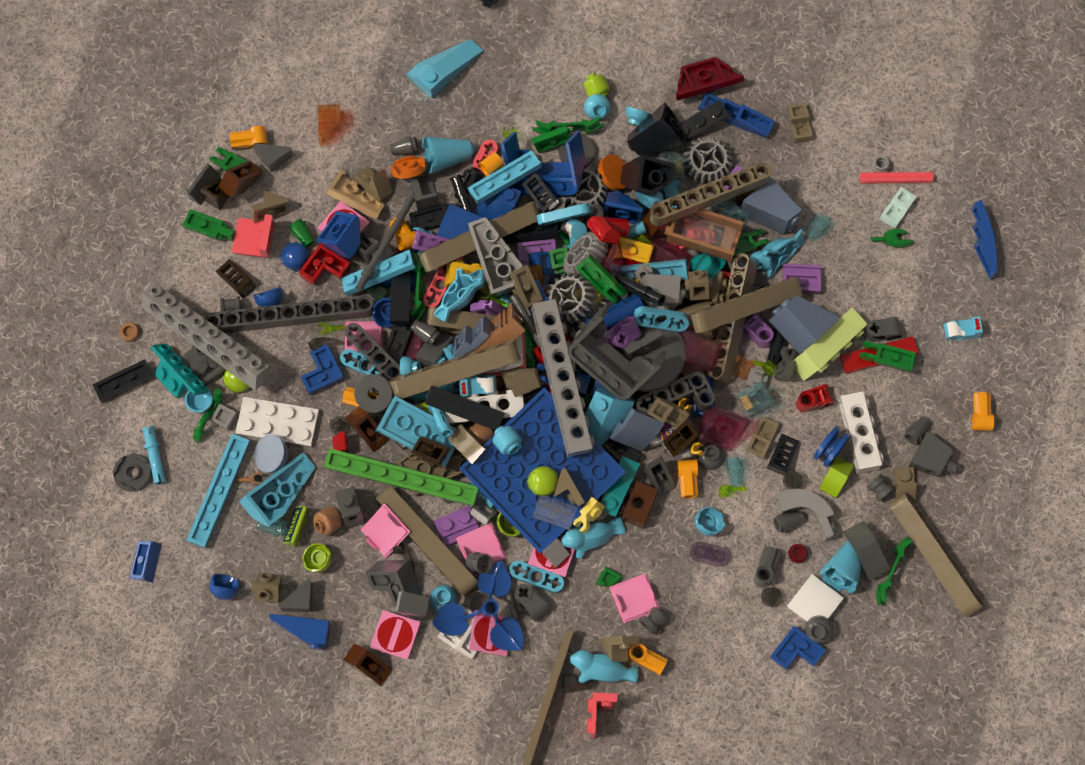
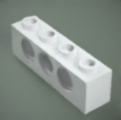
(515, 404)
(862, 461)

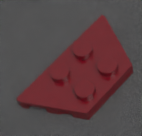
(705, 77)

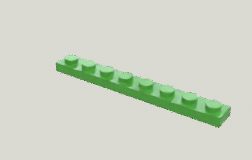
(401, 477)

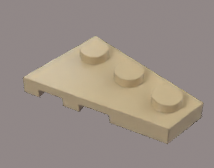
(350, 194)

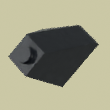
(657, 133)
(647, 174)

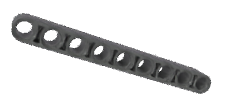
(298, 318)

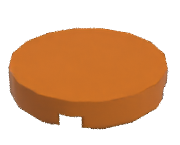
(408, 167)
(611, 170)

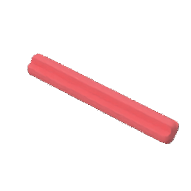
(896, 177)

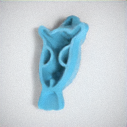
(777, 253)
(460, 292)
(596, 536)
(601, 668)

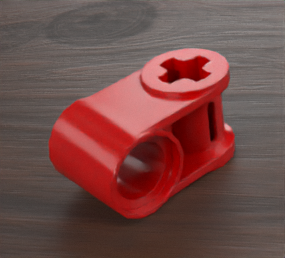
(818, 397)

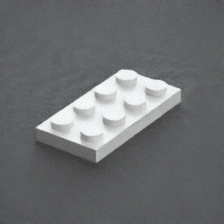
(288, 421)

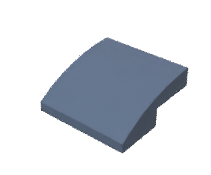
(470, 338)
(637, 430)

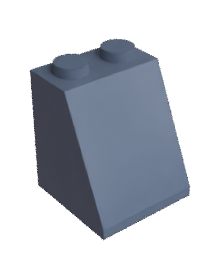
(772, 208)
(802, 322)

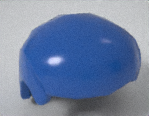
(294, 256)
(269, 297)
(381, 312)
(224, 586)

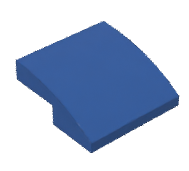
(456, 222)

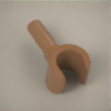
(249, 479)

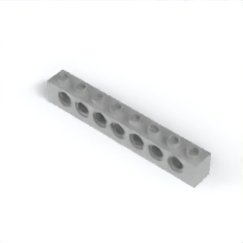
(205, 336)
(573, 445)

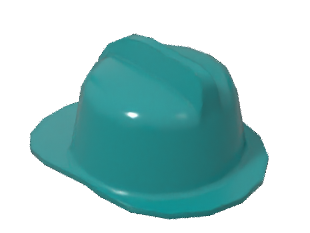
(708, 263)

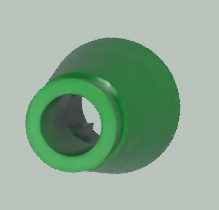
(301, 232)

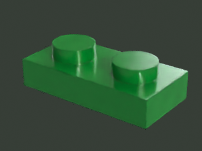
(551, 139)

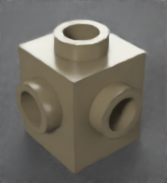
(698, 285)
(267, 587)

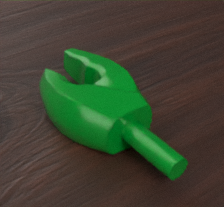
(890, 238)

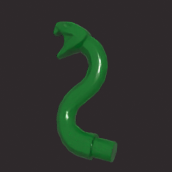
(199, 431)

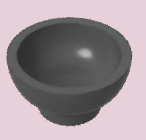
(712, 457)
(819, 629)

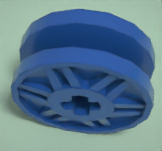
(831, 446)

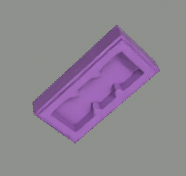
(425, 241)

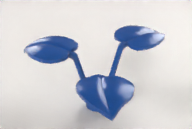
(507, 633)

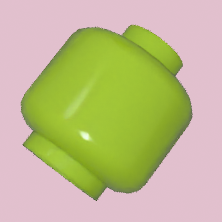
(596, 85)

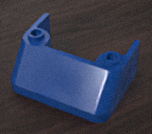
(561, 177)

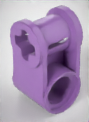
(754, 328)
(623, 332)

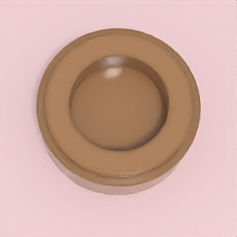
(129, 332)

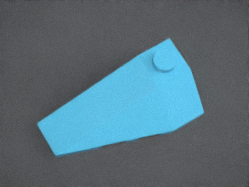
(439, 70)
(605, 413)
(274, 496)

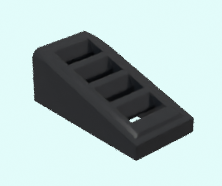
(550, 202)
(777, 467)

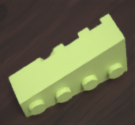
(828, 345)

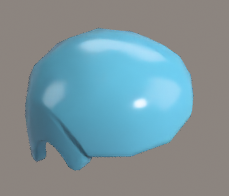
(709, 521)

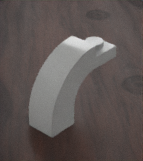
(808, 502)

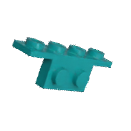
(175, 373)

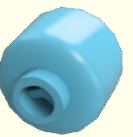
(507, 440)

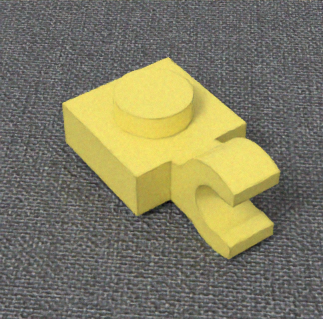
(589, 512)

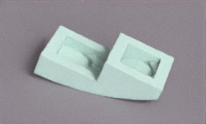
(898, 207)

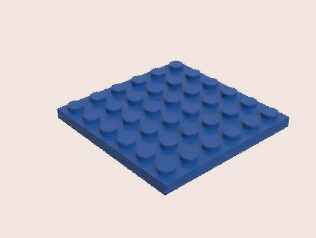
(505, 476)

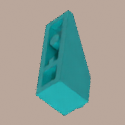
(616, 494)

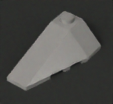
(494, 256)

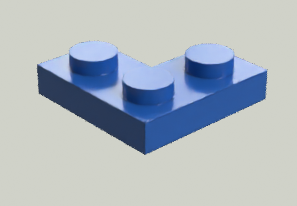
(326, 372)
(796, 644)

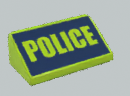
(296, 526)

